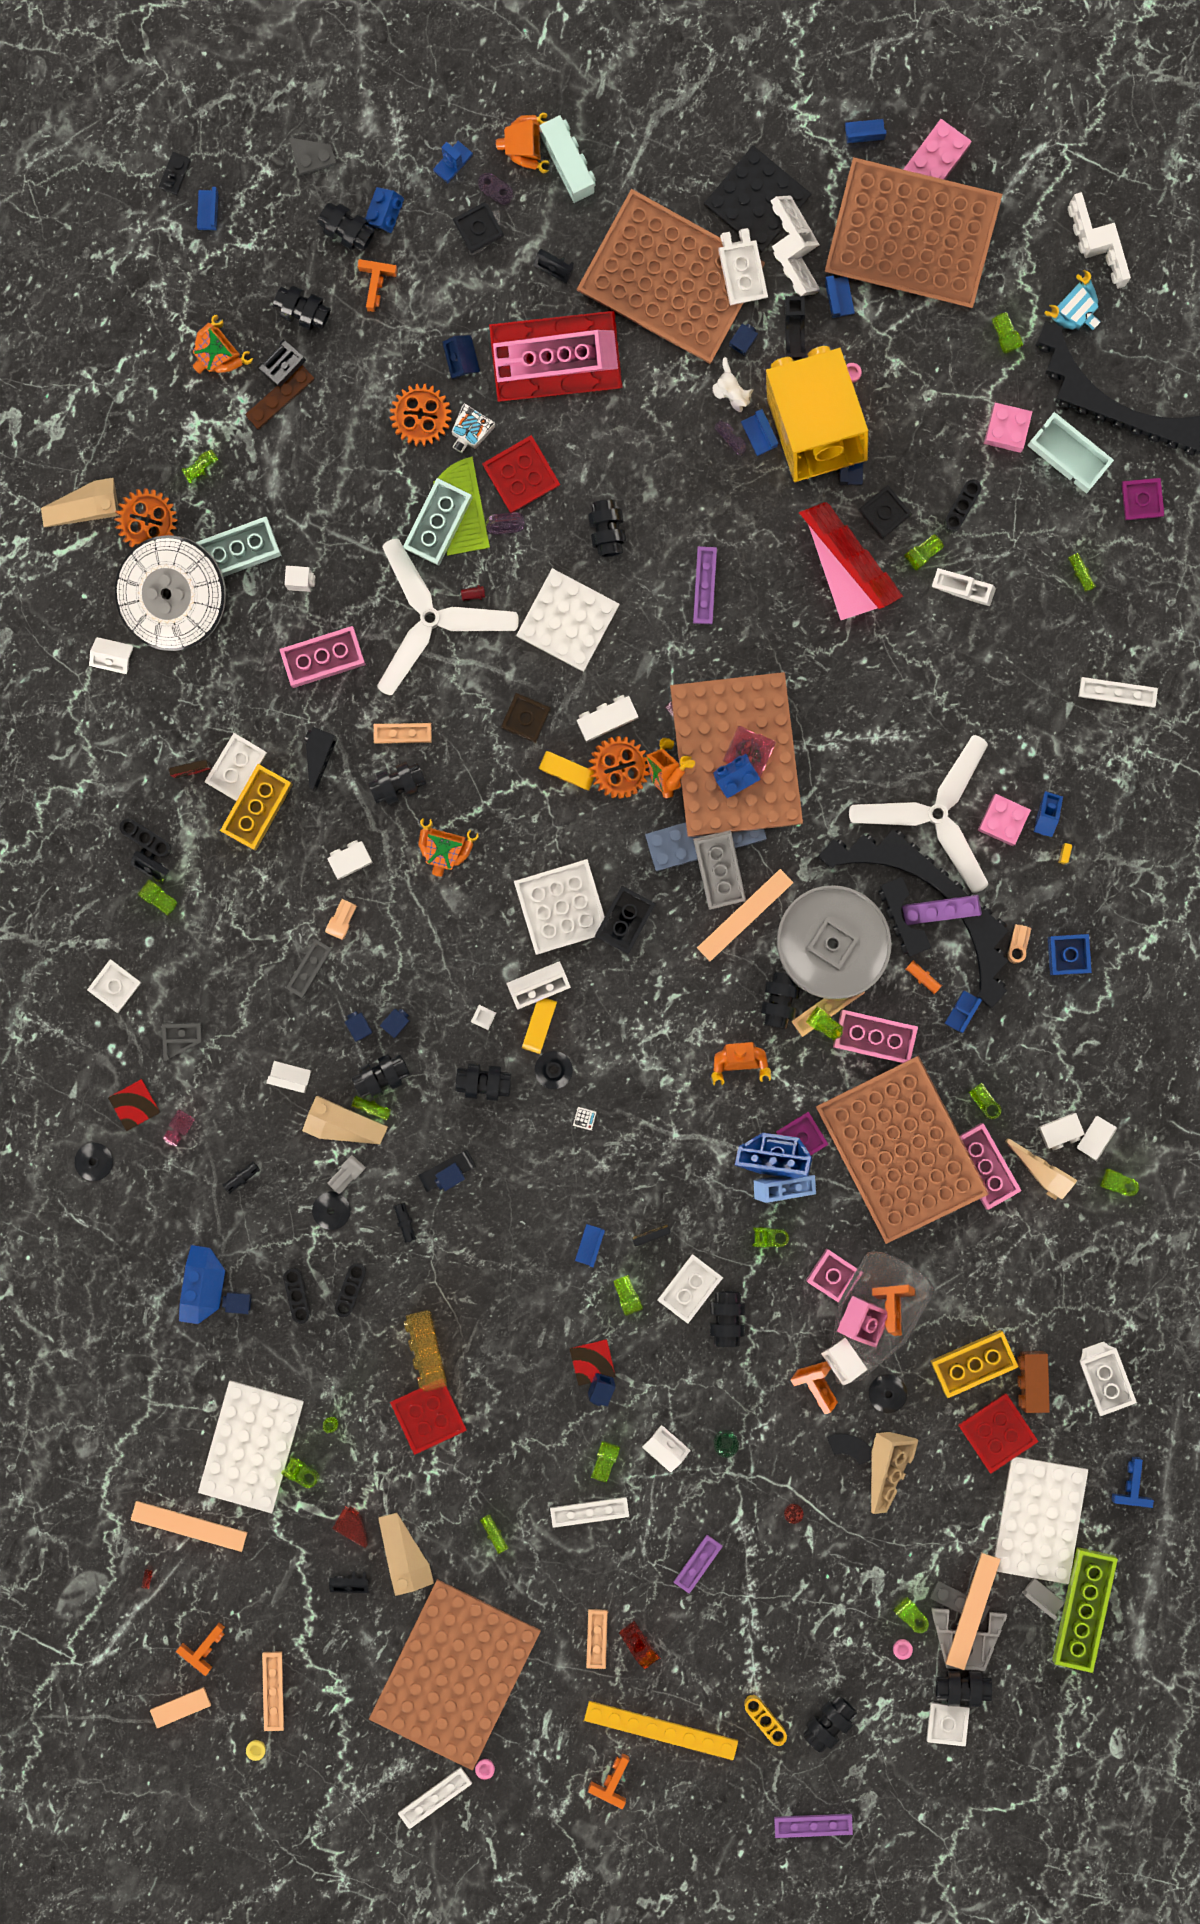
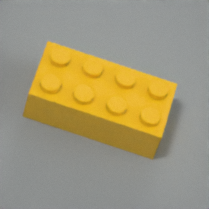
(256, 807)
(974, 1363)

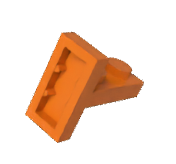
(376, 282)
(893, 1305)
(814, 1377)
(204, 1649)
(611, 1781)

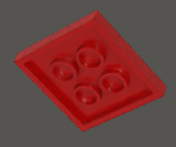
(521, 474)
(428, 1417)
(998, 1433)

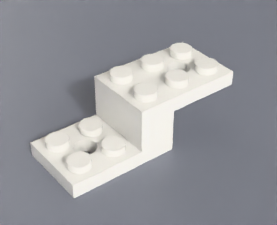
(1099, 241)
(795, 245)

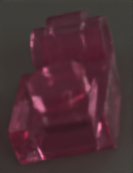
(180, 1123)

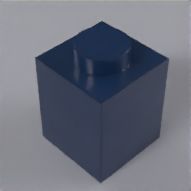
(743, 339)
(395, 1022)
(358, 1026)
(449, 1177)
(237, 1302)
(601, 1389)

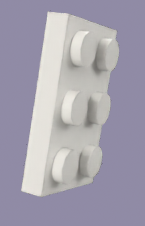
(235, 766)
(690, 1288)

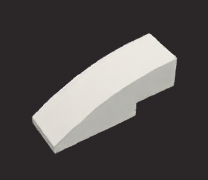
(964, 587)

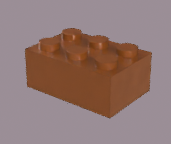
(1033, 1381)

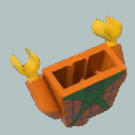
(215, 350)
(665, 769)
(443, 848)

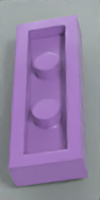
(698, 1563)

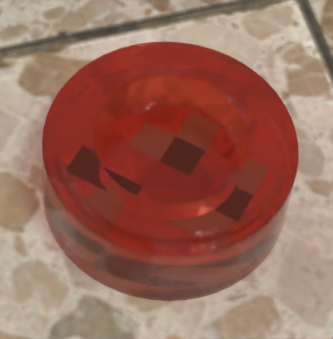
(793, 1513)
(147, 1579)

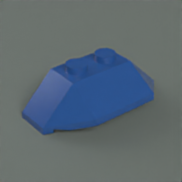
(775, 1156)
(201, 1285)

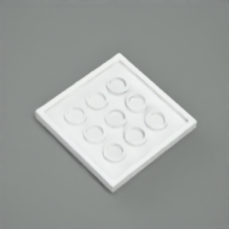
(567, 620)
(560, 906)

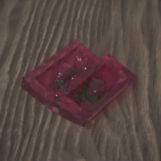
(754, 745)

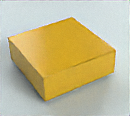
(1065, 853)

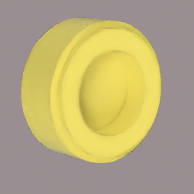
(255, 1750)

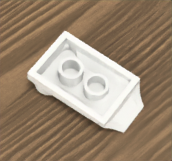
(1106, 1378)

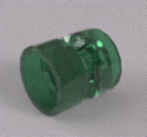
(726, 1443)

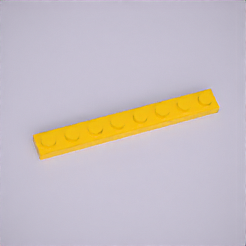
(661, 1730)

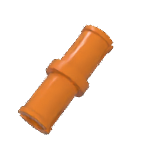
(923, 977)

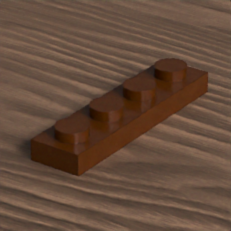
(279, 397)

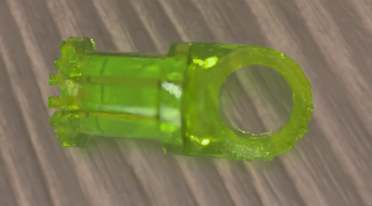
(197, 468)

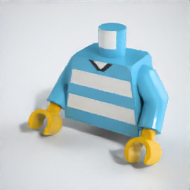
(1077, 306)

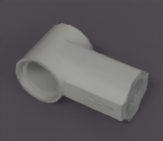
(349, 1171)

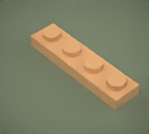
(830, 1006)
(273, 1691)

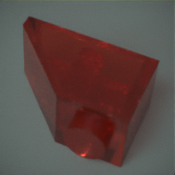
(352, 1526)
(639, 1645)

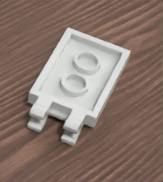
(742, 269)

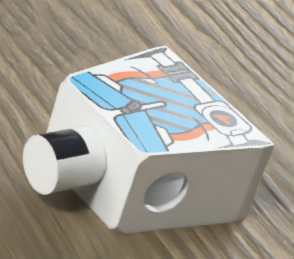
(471, 428)

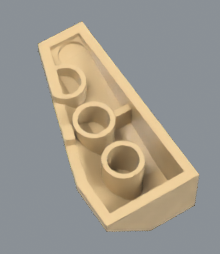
(87, 503)
(335, 1122)
(1049, 1177)
(889, 1459)
(405, 1561)

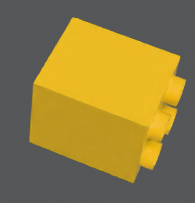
(816, 413)

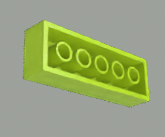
(1084, 1610)

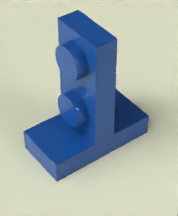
(453, 160)
(1132, 1487)

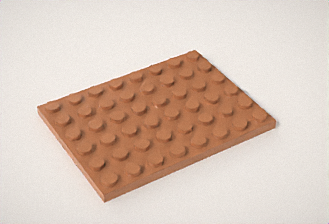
(913, 232)
(663, 276)
(704, 727)
(902, 1149)
(454, 1674)

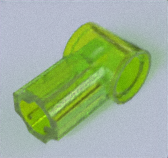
(1008, 337)
(920, 554)
(154, 895)
(822, 1022)
(984, 1100)
(628, 1298)
(606, 1457)

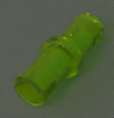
(1082, 572)
(371, 1108)
(329, 1429)
(494, 1534)

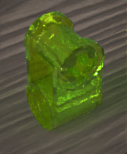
(1116, 1182)
(768, 1237)
(299, 1472)
(910, 1613)

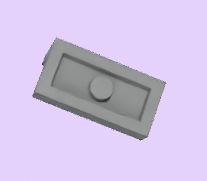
(1043, 1598)

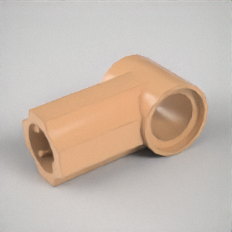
(340, 922)
(1019, 941)

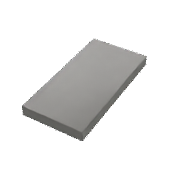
(719, 869)

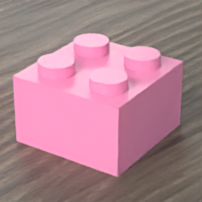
(1008, 427)
(1004, 820)
(831, 1275)
(863, 1322)

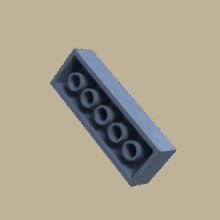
(674, 848)

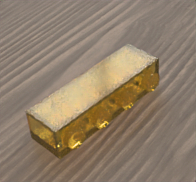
(426, 1351)

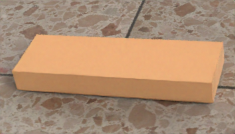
(402, 733)
(597, 1639)
(180, 1707)

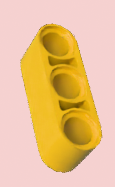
(567, 770)
(539, 1025)
(772, 1726)

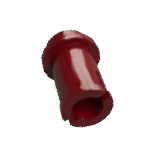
(473, 593)

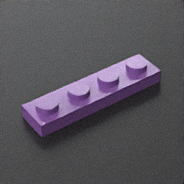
(705, 585)
(942, 910)
(813, 1825)

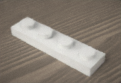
(1118, 692)
(589, 1512)
(435, 1798)

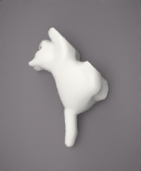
(728, 387)

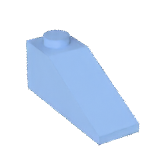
(783, 1188)

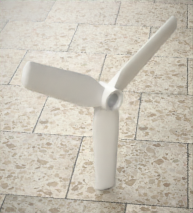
(450, 618)
(946, 830)

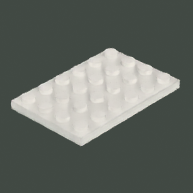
(250, 1446)
(1040, 1519)

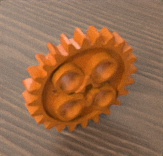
(417, 432)
(150, 503)
(624, 783)

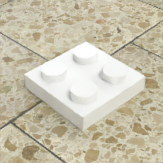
(114, 986)
(947, 1724)

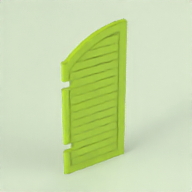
(472, 530)

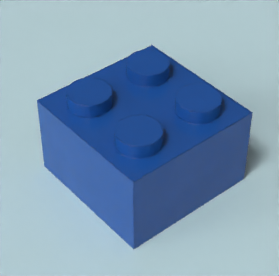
(1069, 954)

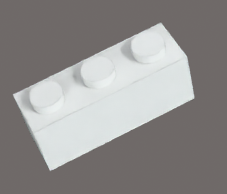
(607, 718)
(538, 985)

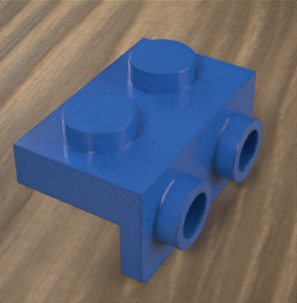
(384, 209)
(736, 776)

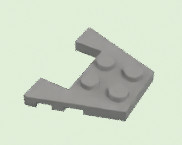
(983, 1642)

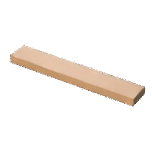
(745, 915)
(189, 1526)
(972, 1611)

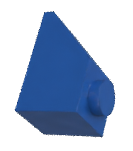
(1048, 814)

